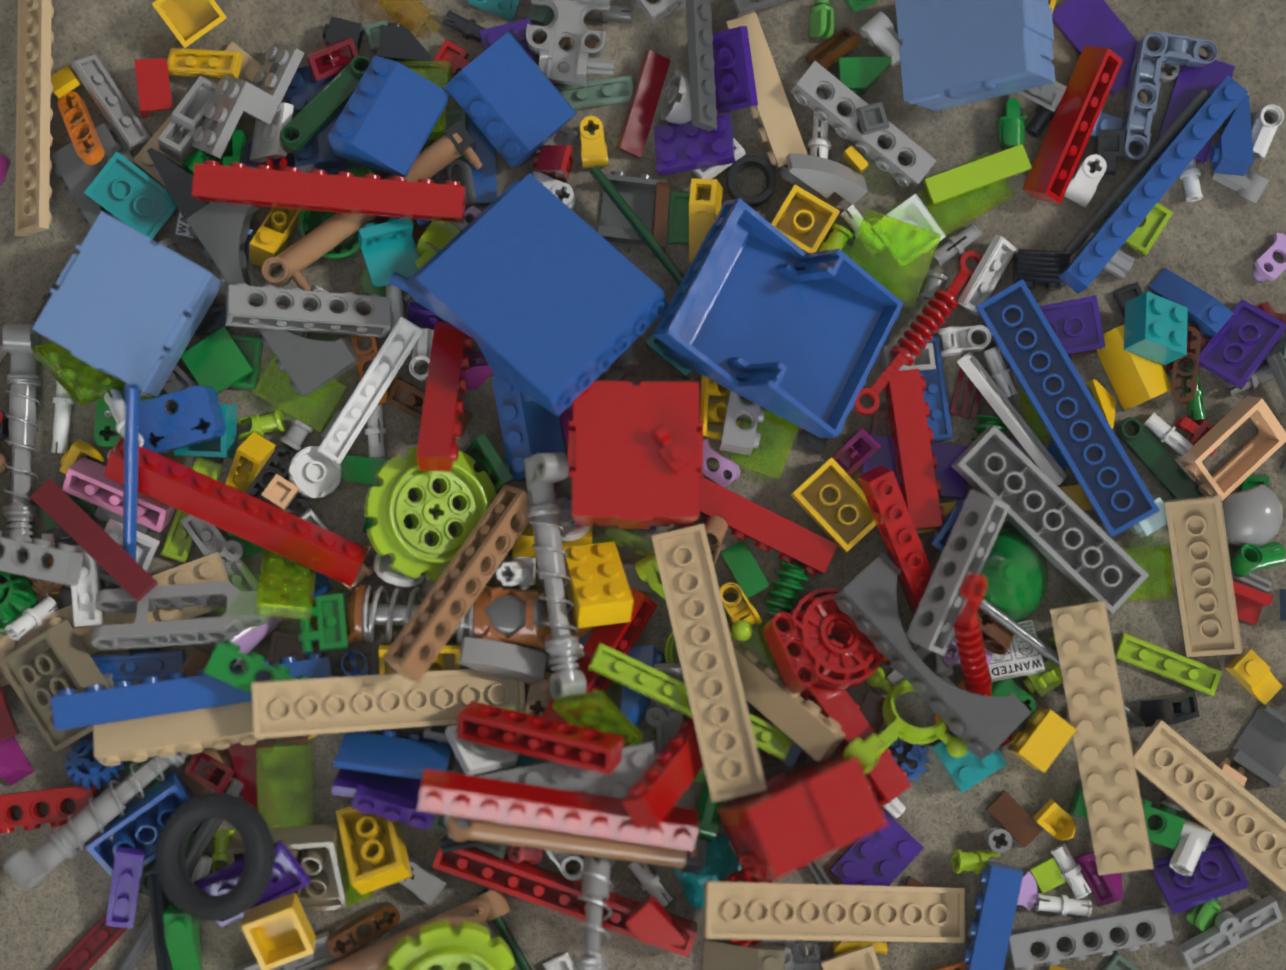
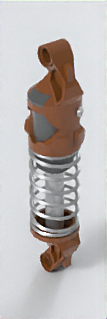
(495, 615)

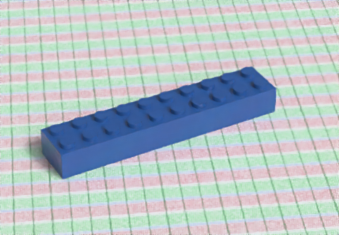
(1067, 409)

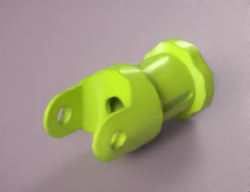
(836, 239)
(262, 424)
(221, 841)
(971, 861)

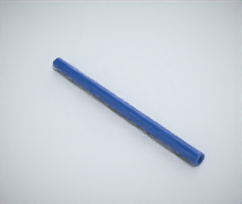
(131, 447)

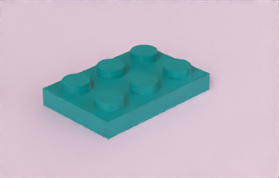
(131, 196)

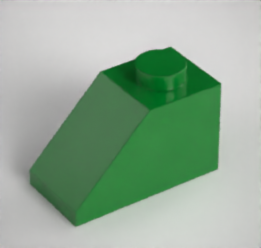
(861, 72)

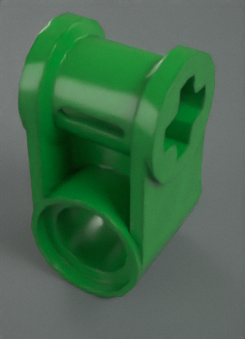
(1007, 686)

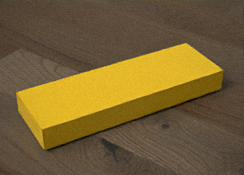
(204, 63)

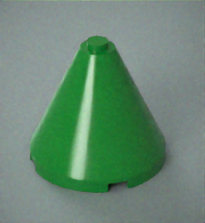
(1015, 574)

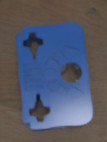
(181, 427)

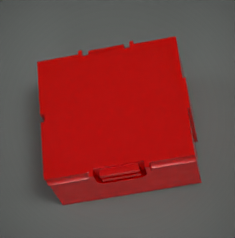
(617, 460)
(801, 817)

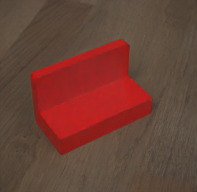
(153, 86)
(1250, 602)

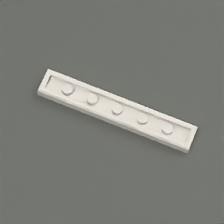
(370, 390)
(1012, 418)

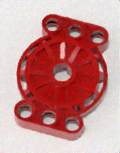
(815, 655)

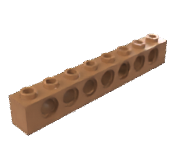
(459, 584)

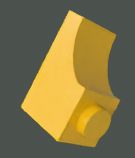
(249, 461)
(1254, 675)

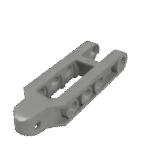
(142, 634)

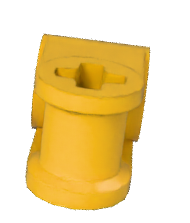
(593, 146)
(739, 609)

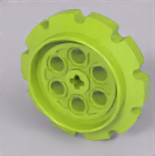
(390, 504)
(450, 946)

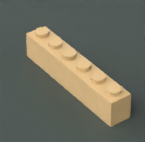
(773, 109)
(785, 709)
(174, 733)

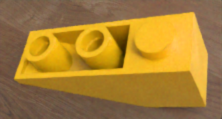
(703, 209)
(273, 235)

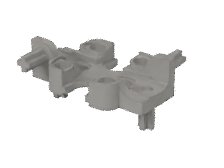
(576, 64)

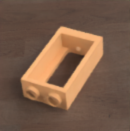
(1247, 460)

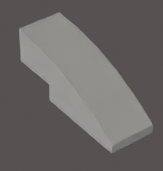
(186, 118)
(827, 176)
(502, 659)

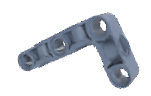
(1144, 77)

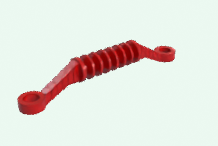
(920, 332)
(970, 639)

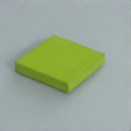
(1149, 229)

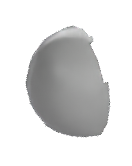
(1252, 516)

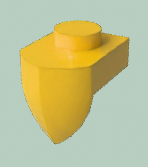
(77, 450)
(1056, 821)

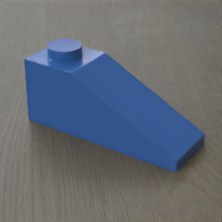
(1234, 147)
(1203, 308)
(633, 703)

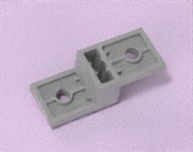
(239, 97)

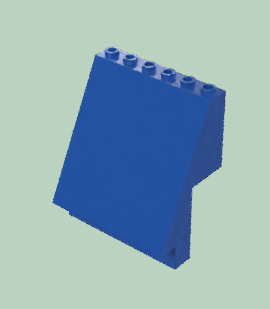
(539, 294)
(778, 321)

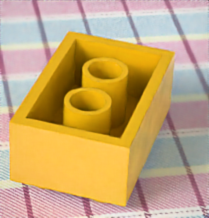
(836, 505)
(597, 585)
(372, 850)

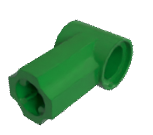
(1254, 558)
(707, 814)

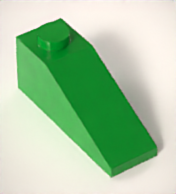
(182, 939)

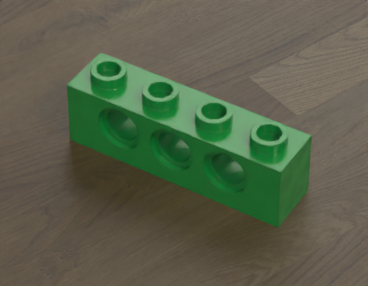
(224, 653)
(1164, 833)

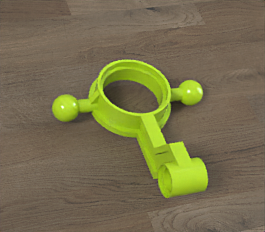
(648, 571)
(870, 751)

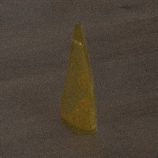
(410, 14)

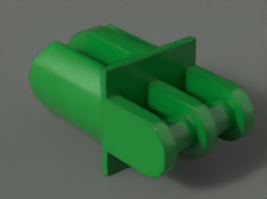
(1011, 125)

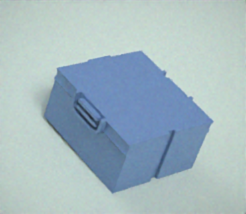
(973, 49)
(127, 304)

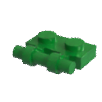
(331, 625)

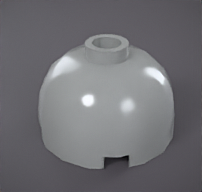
(678, 102)

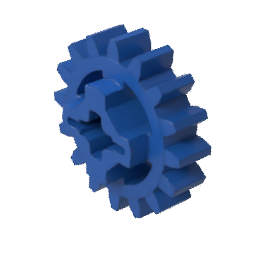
(86, 769)

